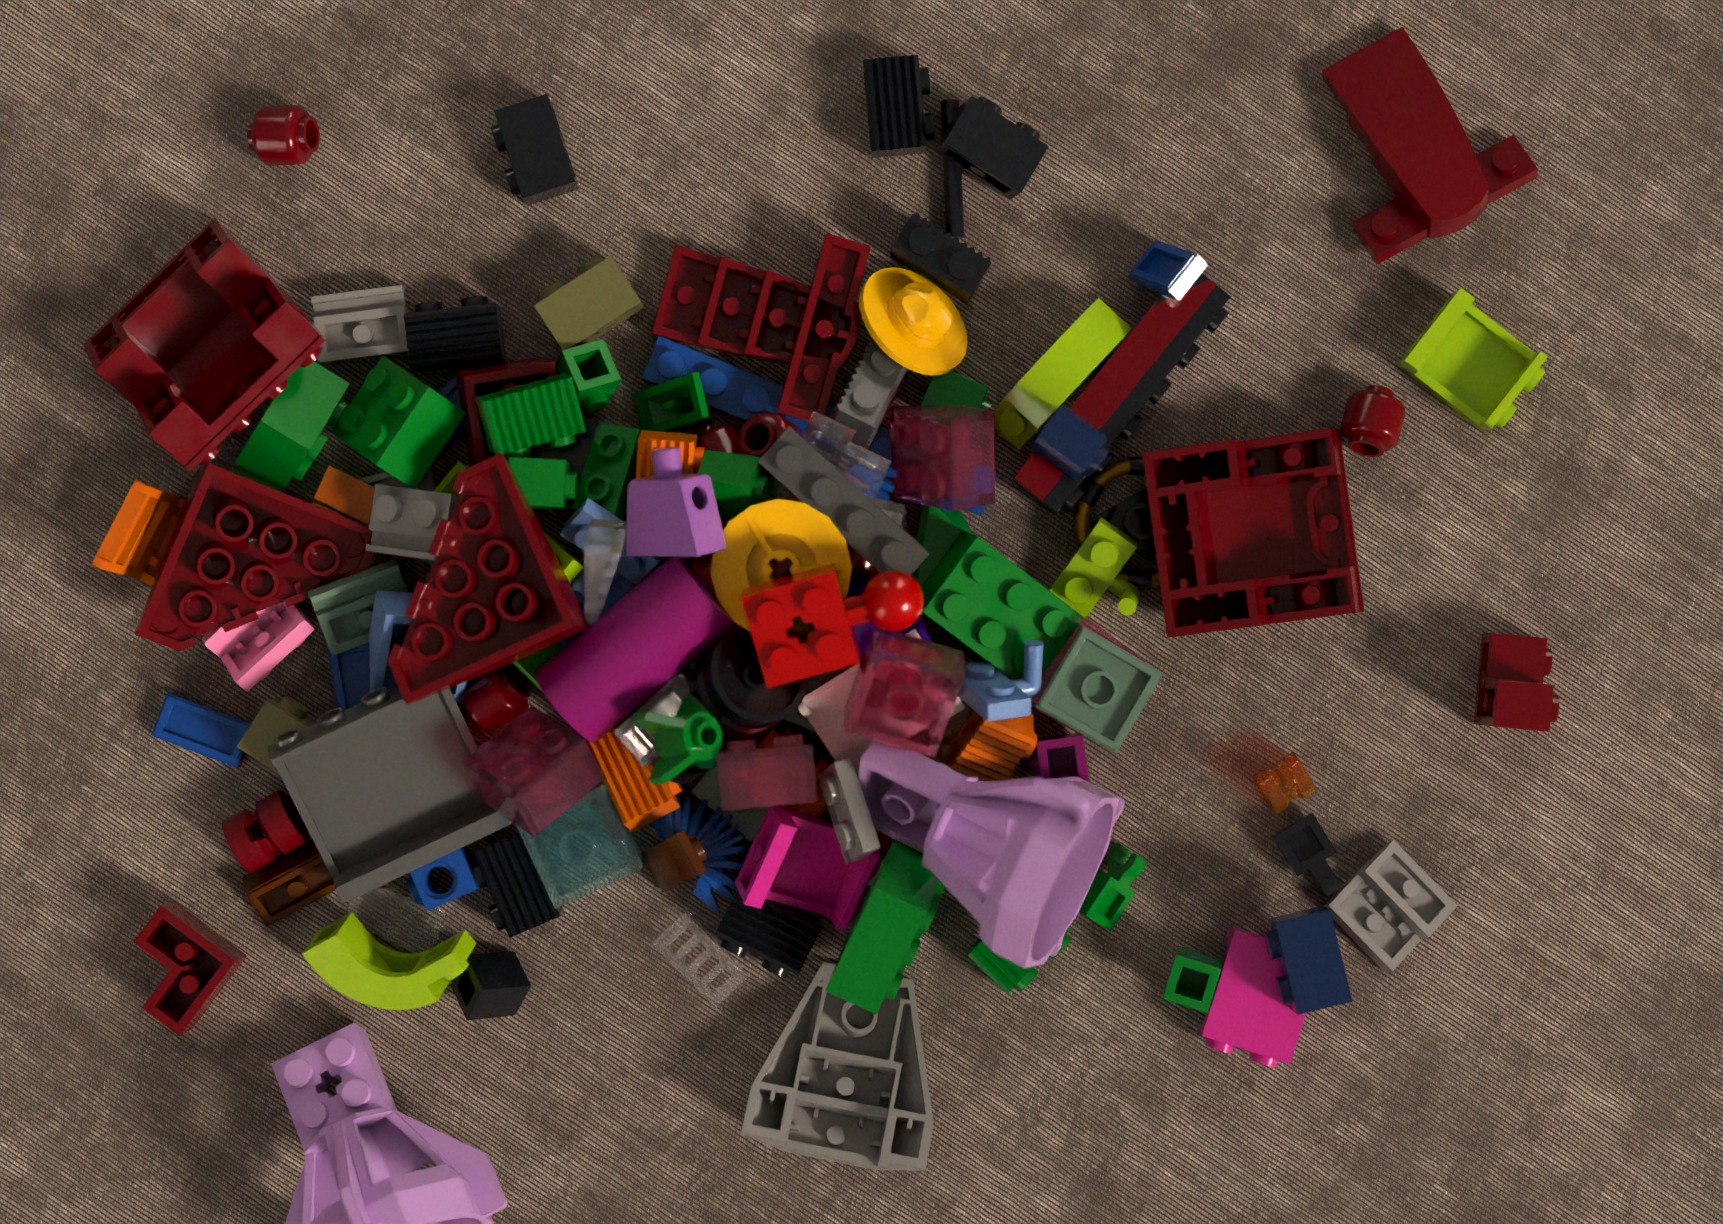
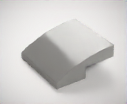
(1390, 906)

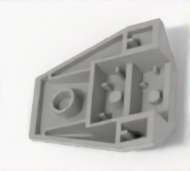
(846, 1083)

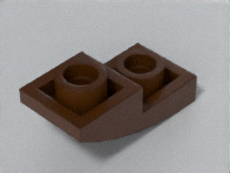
(675, 860)

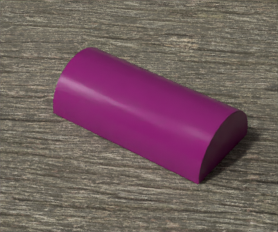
(633, 649)

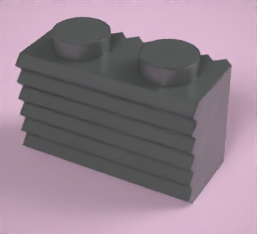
(869, 394)

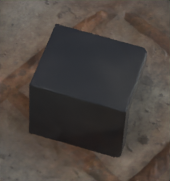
(491, 985)

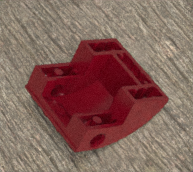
(204, 345)
(1253, 532)

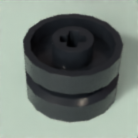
(735, 691)

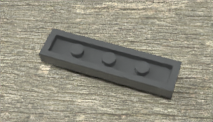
(854, 514)

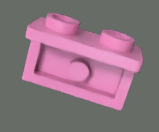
(260, 645)

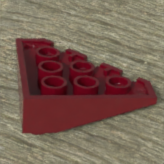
(244, 550)
(488, 592)

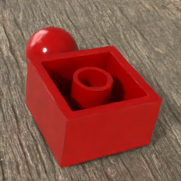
(889, 601)

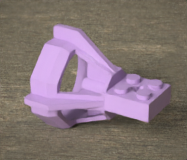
(1005, 849)
(365, 1149)

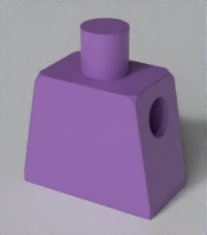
(672, 511)

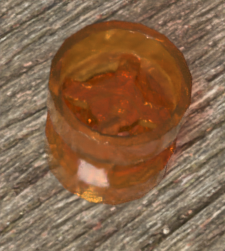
(1293, 777)

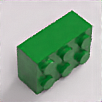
(995, 606)
(886, 930)

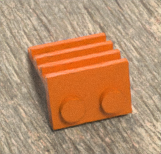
(140, 532)

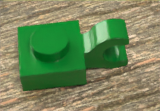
(1110, 891)

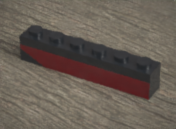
(1128, 380)

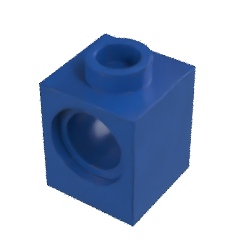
(464, 882)

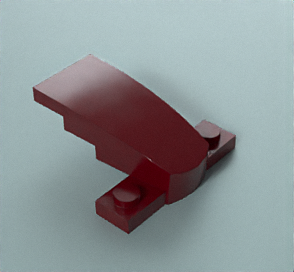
(1418, 148)
(770, 316)

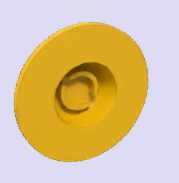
(913, 321)

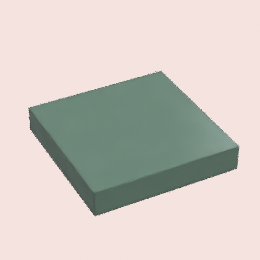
(1099, 689)

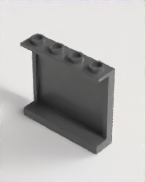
(384, 787)

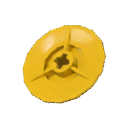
(775, 531)

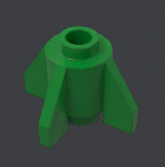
(682, 739)

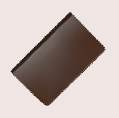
(288, 883)

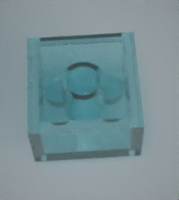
(584, 848)

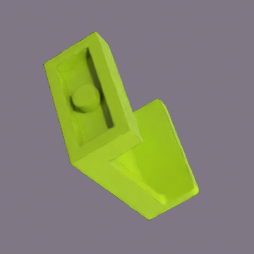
(1472, 363)

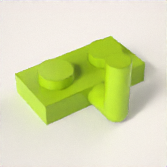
(1096, 569)

